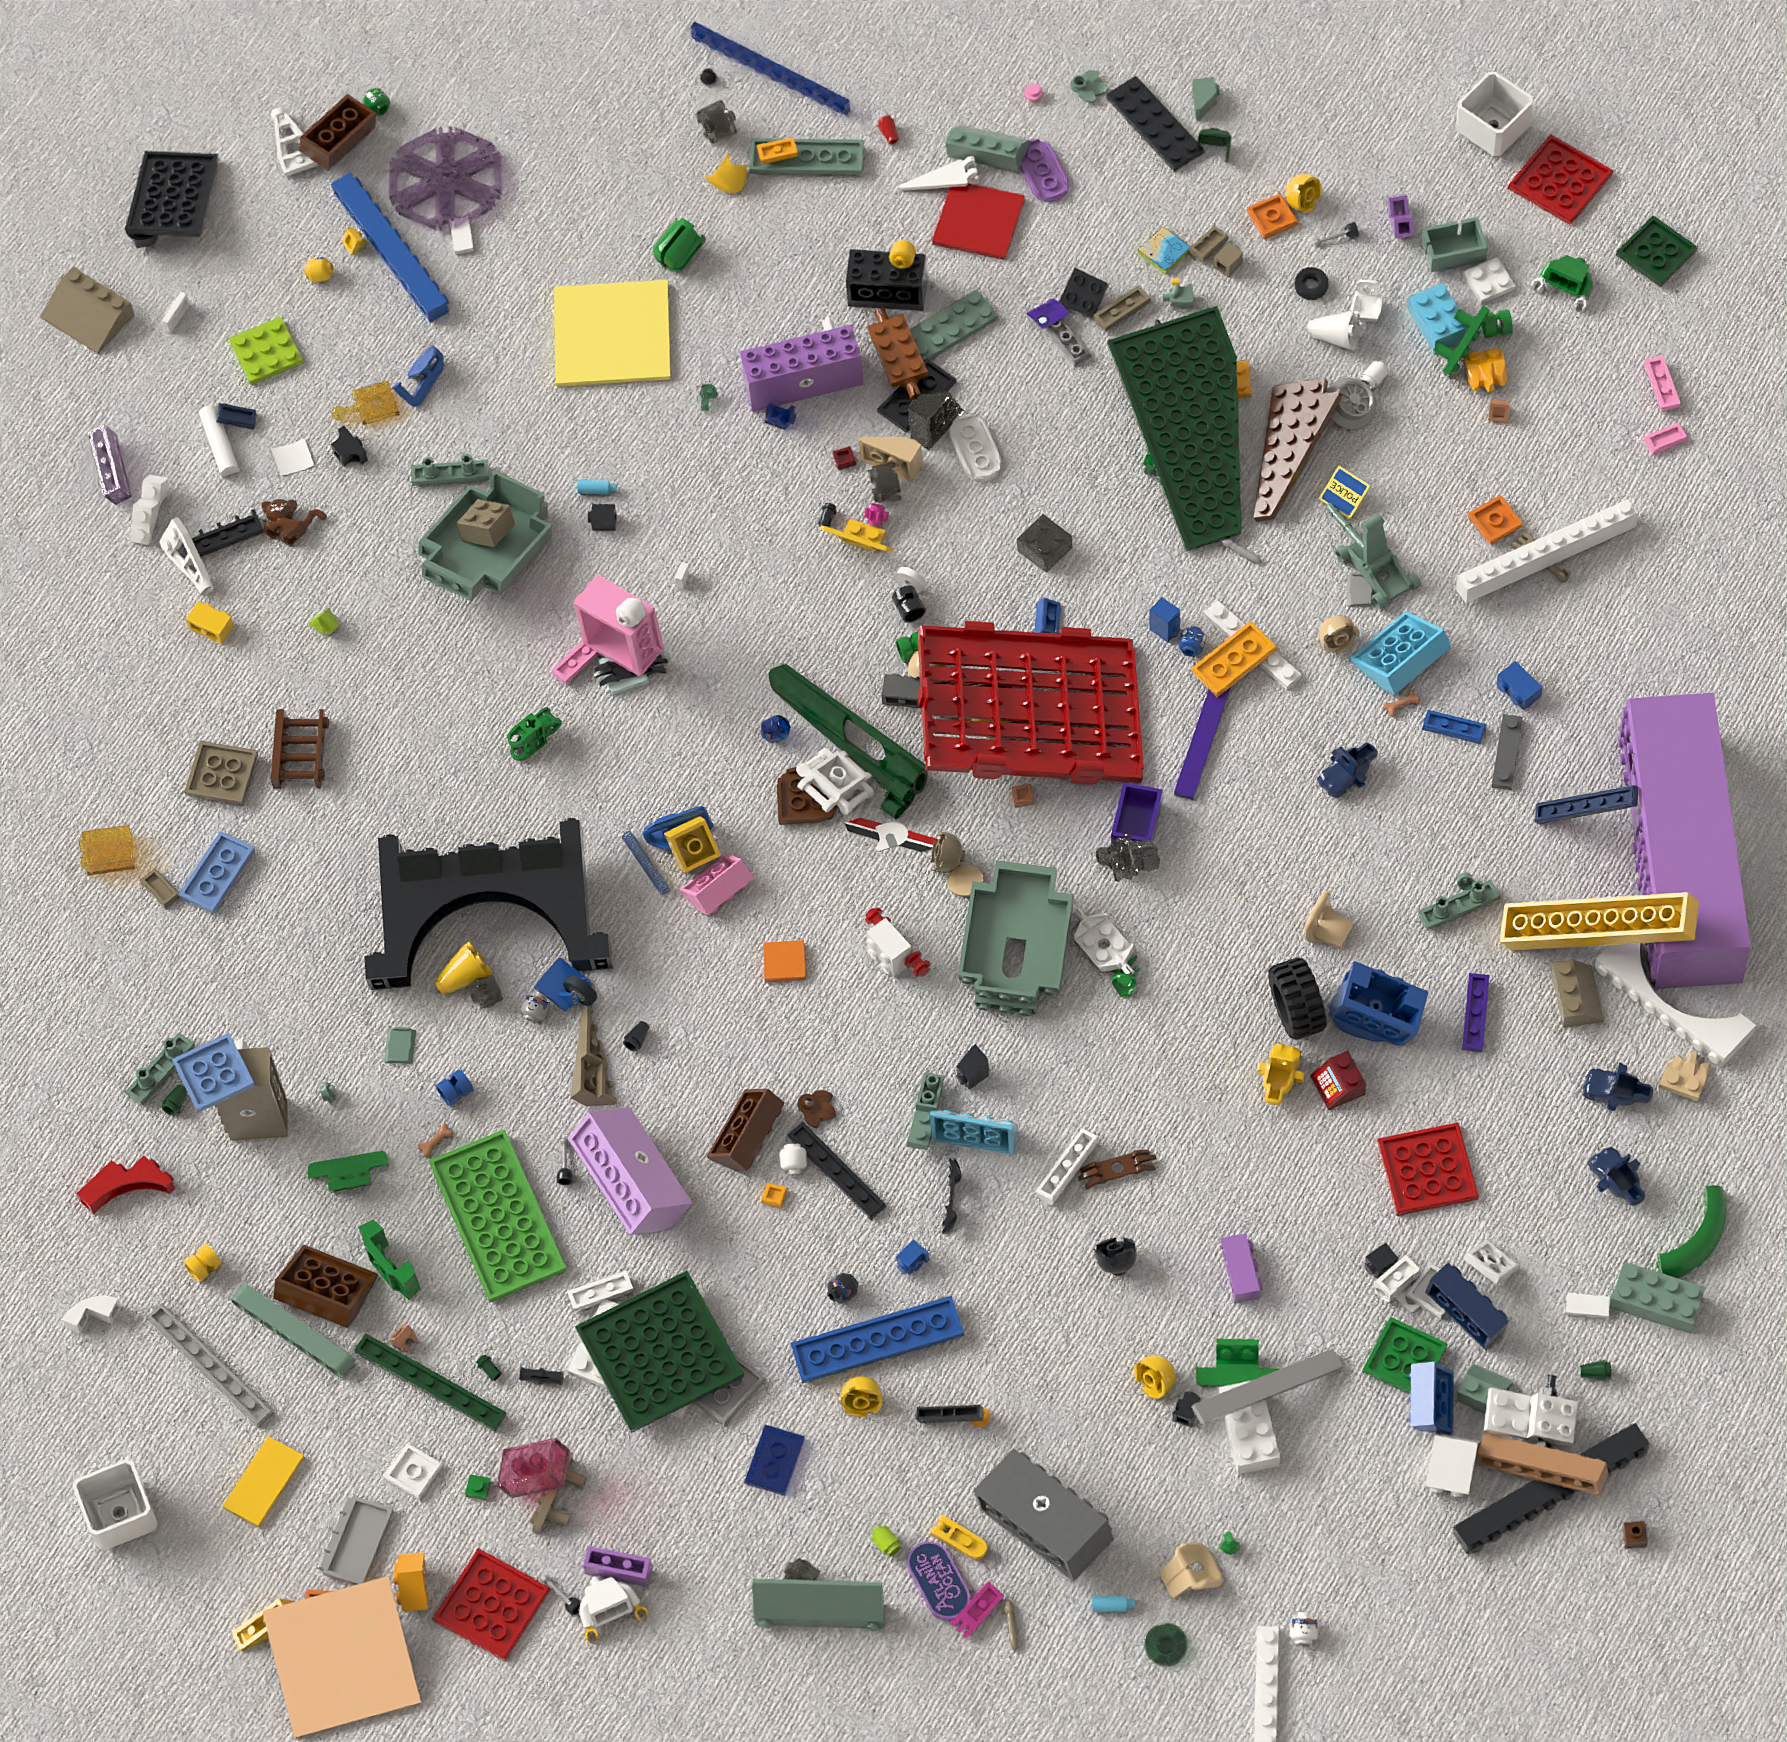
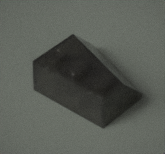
(932, 416)

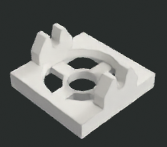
(1504, 1263)

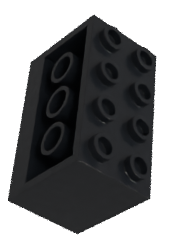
(878, 283)

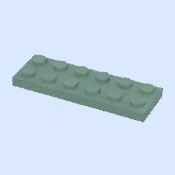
(814, 157)
(953, 325)

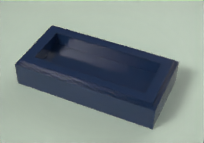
(236, 416)

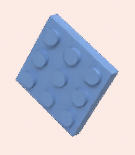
(213, 1072)

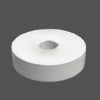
(907, 576)

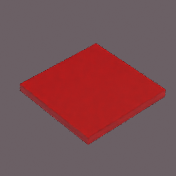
(1560, 179)
(978, 220)
(1427, 1169)
(491, 1604)

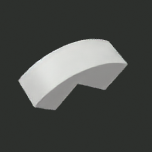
(99, 1307)

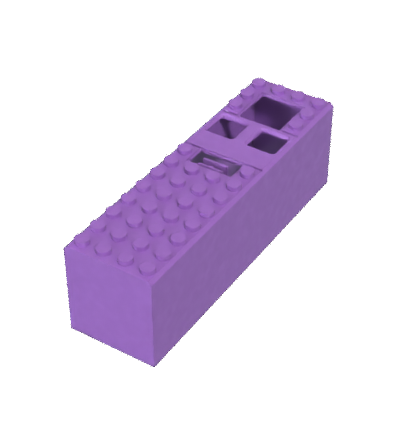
(1685, 834)

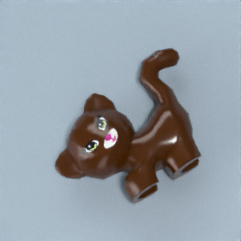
(280, 514)

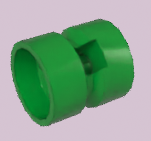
(1491, 328)
(907, 646)

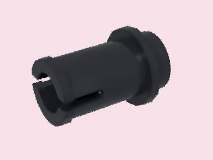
(828, 511)

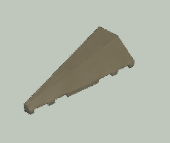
(590, 1078)

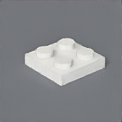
(1489, 280)

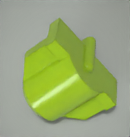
(325, 622)

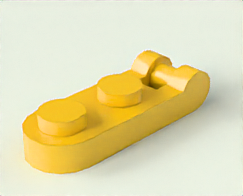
(960, 1538)

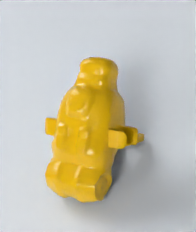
(1280, 1072)

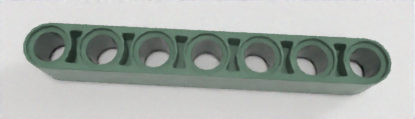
(292, 1330)

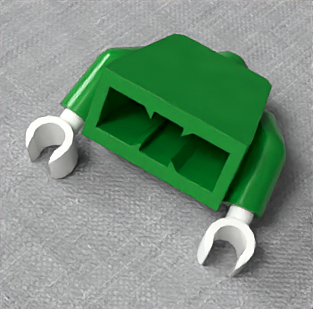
(1568, 275)

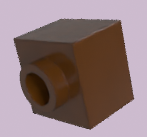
(1635, 1540)

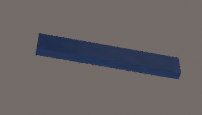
(1586, 804)

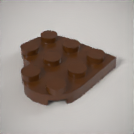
(797, 805)

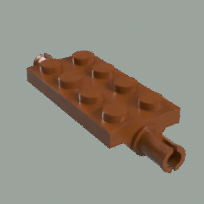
(897, 352)

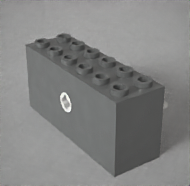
(1044, 1514)

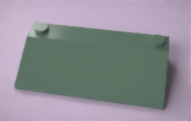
(818, 1603)

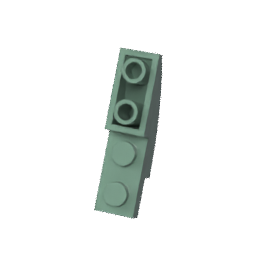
(927, 1101)

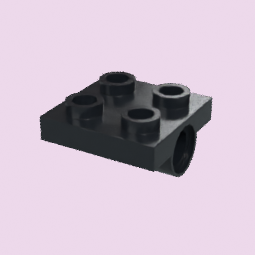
(1084, 292)

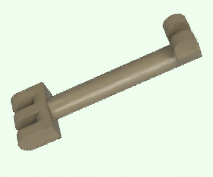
(1562, 575)

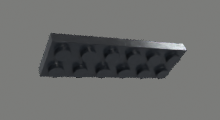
(1154, 123)

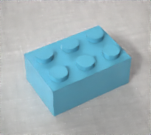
(1434, 315)

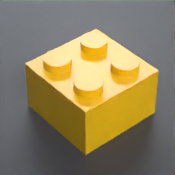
(692, 844)

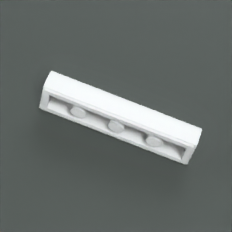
(218, 441)
(1067, 1166)

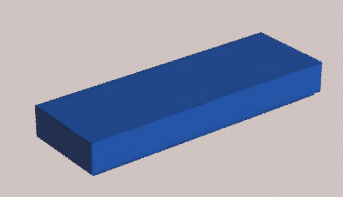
(1453, 726)

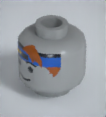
(535, 1007)

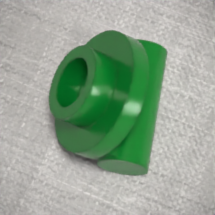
(1230, 1545)

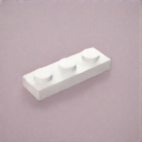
(600, 1290)

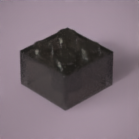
(1044, 543)

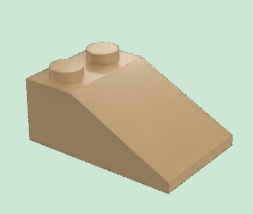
(901, 450)

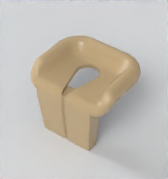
(1332, 928)
(1179, 1576)

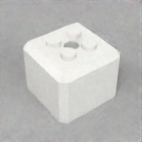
(1494, 102)
(114, 1489)

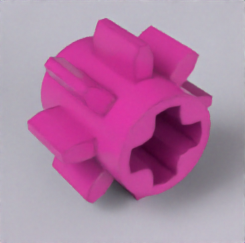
(876, 514)

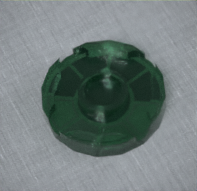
(1165, 1644)

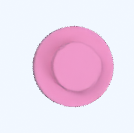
(1033, 92)

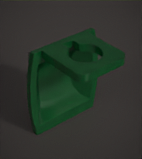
(1215, 138)

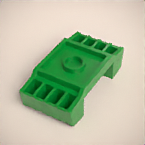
(399, 1279)

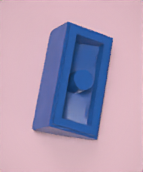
(1047, 616)

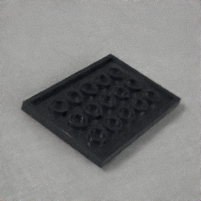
(172, 193)

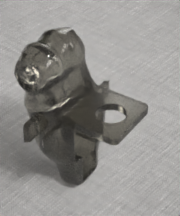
(1129, 857)

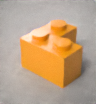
(411, 1580)

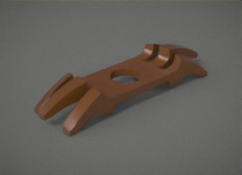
(1105, 1172)

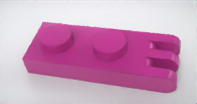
(977, 1609)

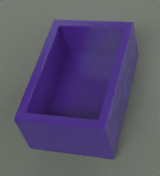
(1137, 812)

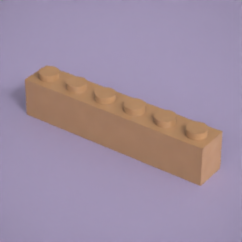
(1542, 1463)

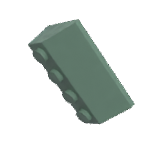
(987, 147)

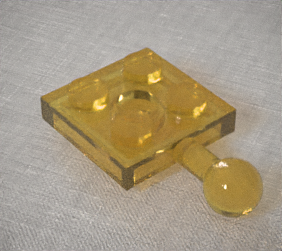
(368, 412)

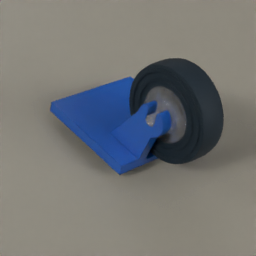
(566, 986)

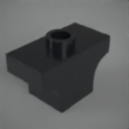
(348, 448)

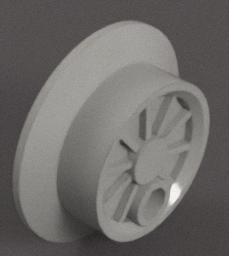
(1357, 403)

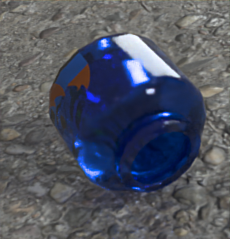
(775, 729)

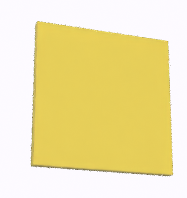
(612, 333)

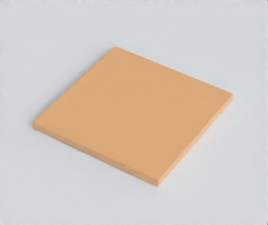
(341, 1656)

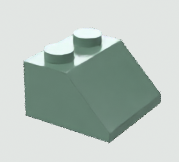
(1476, 1384)

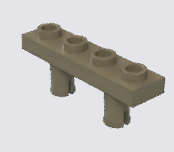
(547, 1511)

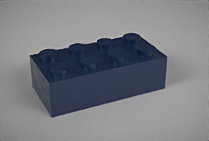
(1467, 1306)

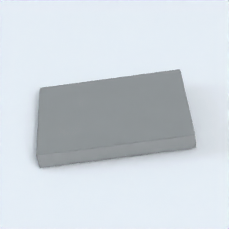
(728, 1400)

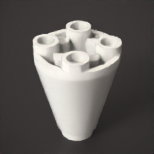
(1337, 329)

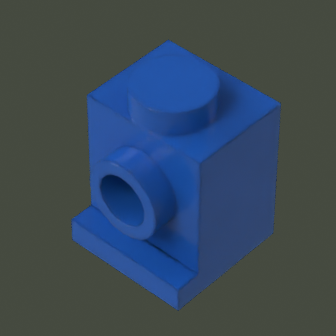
(911, 1258)

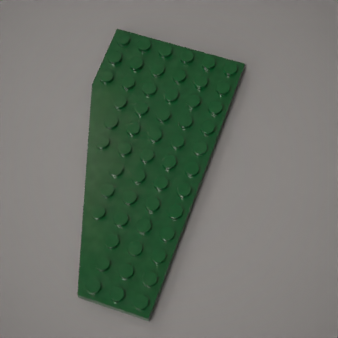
(1187, 410)

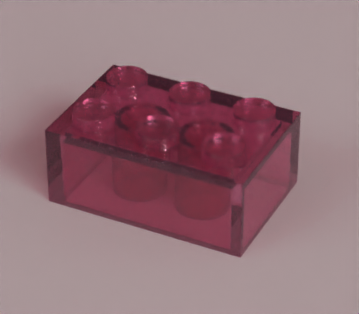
(533, 1468)

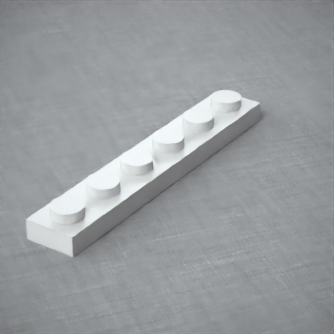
(1273, 665)
(1266, 1684)

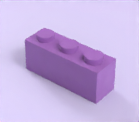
(1241, 1268)
(619, 1565)

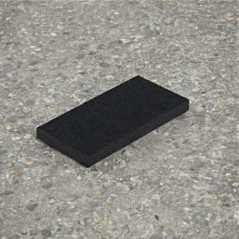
(896, 405)

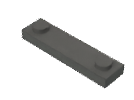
(1507, 752)

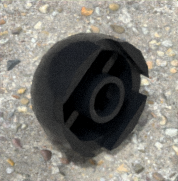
(1115, 1256)

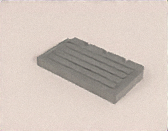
(357, 1540)

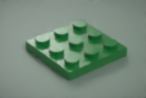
(1399, 1349)

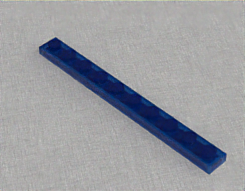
(770, 68)

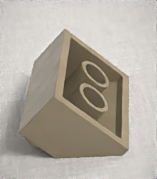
(1576, 993)

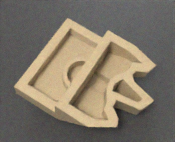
(1685, 1076)

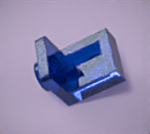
(779, 416)

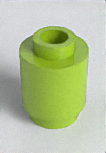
(886, 1540)

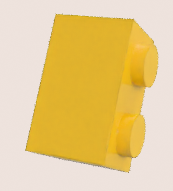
(210, 622)

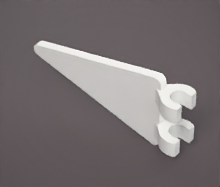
(947, 176)

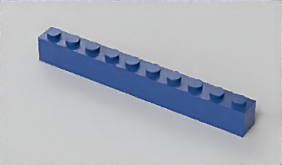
(390, 247)

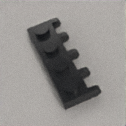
(228, 534)

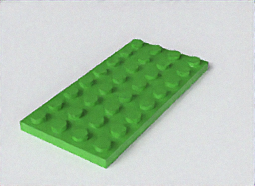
(497, 1216)

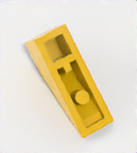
(255, 1629)

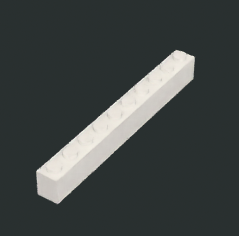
(1546, 551)

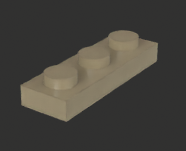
(1121, 308)

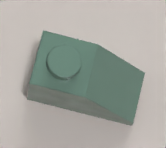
(1204, 95)

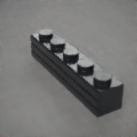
(950, 1413)

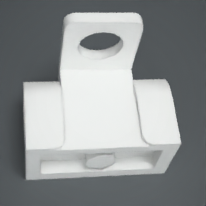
(1397, 1282)

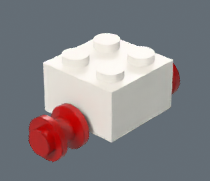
(891, 948)

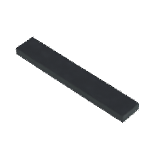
(837, 1171)

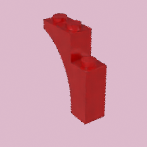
(117, 1180)

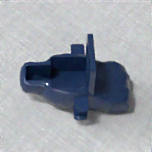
(1347, 769)
(1616, 1087)
(1617, 1175)

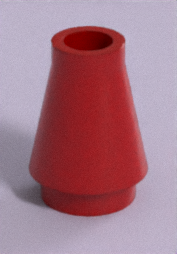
(888, 128)

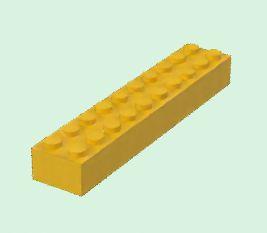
(1599, 921)

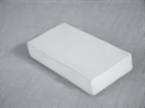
(462, 238)
(175, 312)
(1587, 1305)

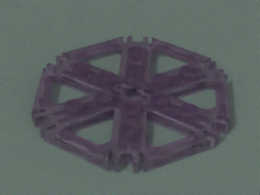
(445, 165)

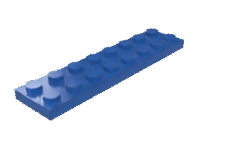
(877, 1339)

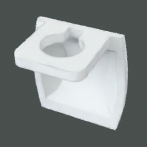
(1367, 303)

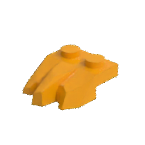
(1485, 369)

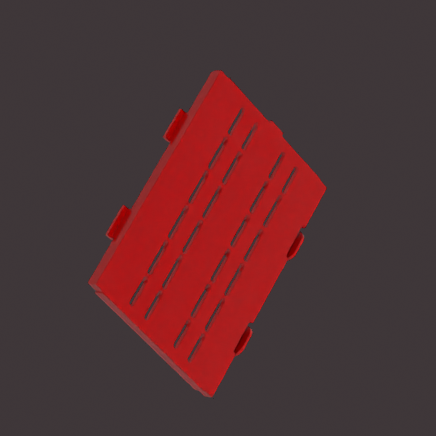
(1065, 652)

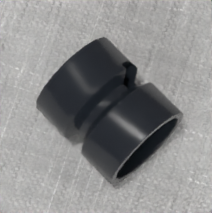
(908, 603)

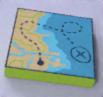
(1164, 250)

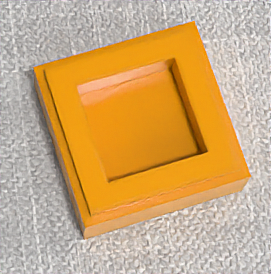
(774, 1195)

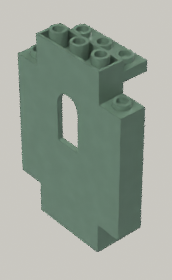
(470, 566)
(1018, 907)

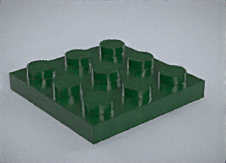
(1656, 250)

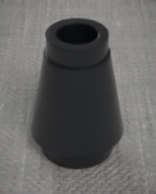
(634, 1038)

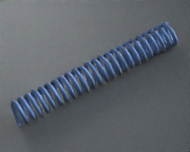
(650, 875)

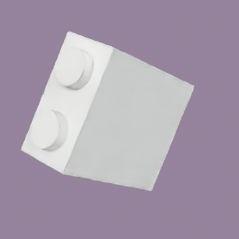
(1451, 1464)

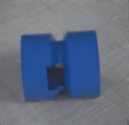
(456, 1086)

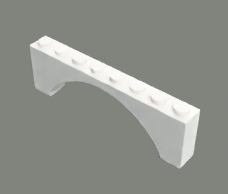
(1714, 1037)

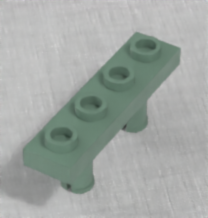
(450, 472)
(1458, 905)
(159, 1069)

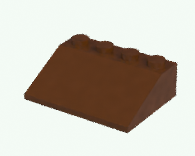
(324, 1285)

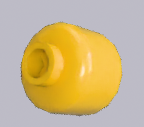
(902, 254)
(319, 269)

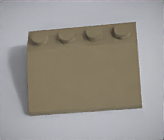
(87, 310)

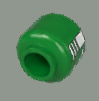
(376, 101)

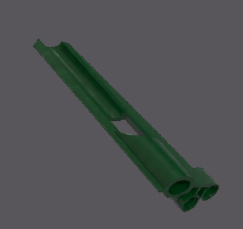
(897, 772)

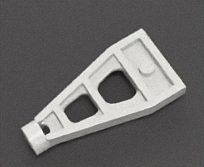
(296, 161)
(171, 542)

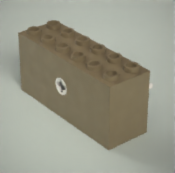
(262, 1109)

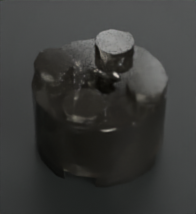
(717, 121)
(885, 483)

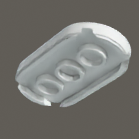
(975, 448)

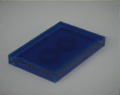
(774, 1460)

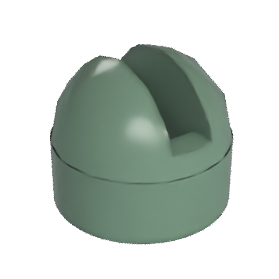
(1465, 886)

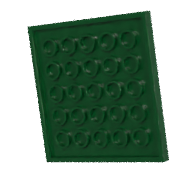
(659, 1351)

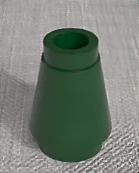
(173, 1102)
(1596, 1370)

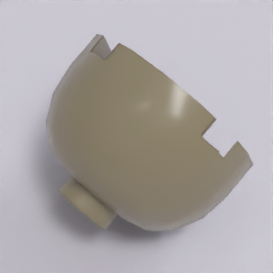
(946, 852)

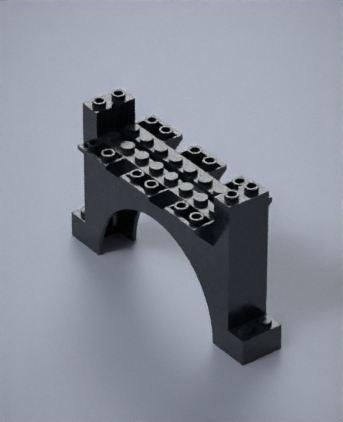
(428, 887)

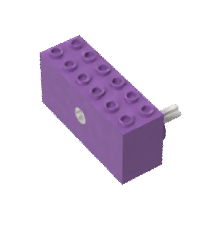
(802, 367)

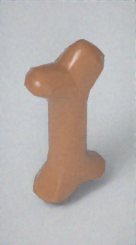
(1393, 707)
(442, 1133)

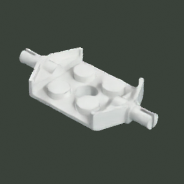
(1099, 929)

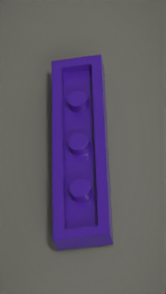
(1475, 1012)

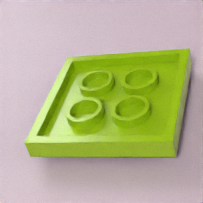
(265, 350)

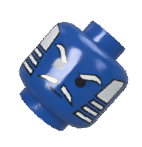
(1192, 641)

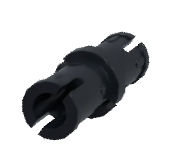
(541, 1376)

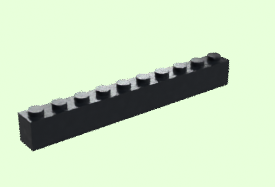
(1540, 1495)

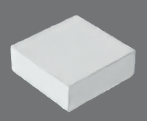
(682, 575)

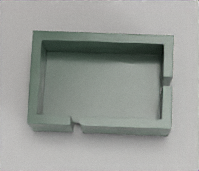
(1449, 250)

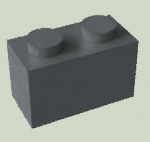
(900, 690)

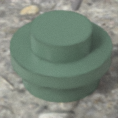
(328, 1092)

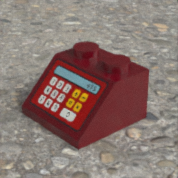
(1339, 1080)

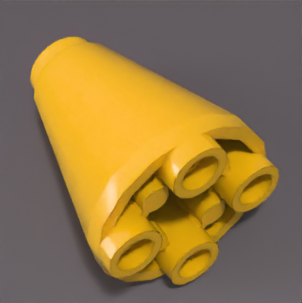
(462, 970)

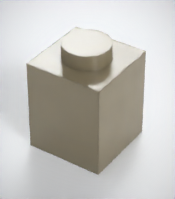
(1228, 259)

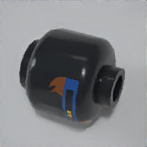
(842, 1288)

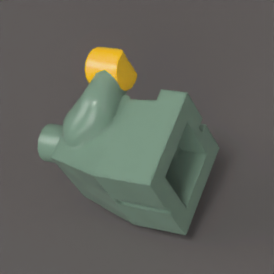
(1180, 296)

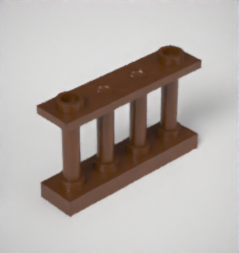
(282, 739)

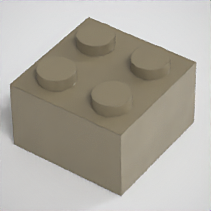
(486, 523)

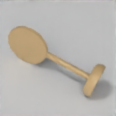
(961, 879)

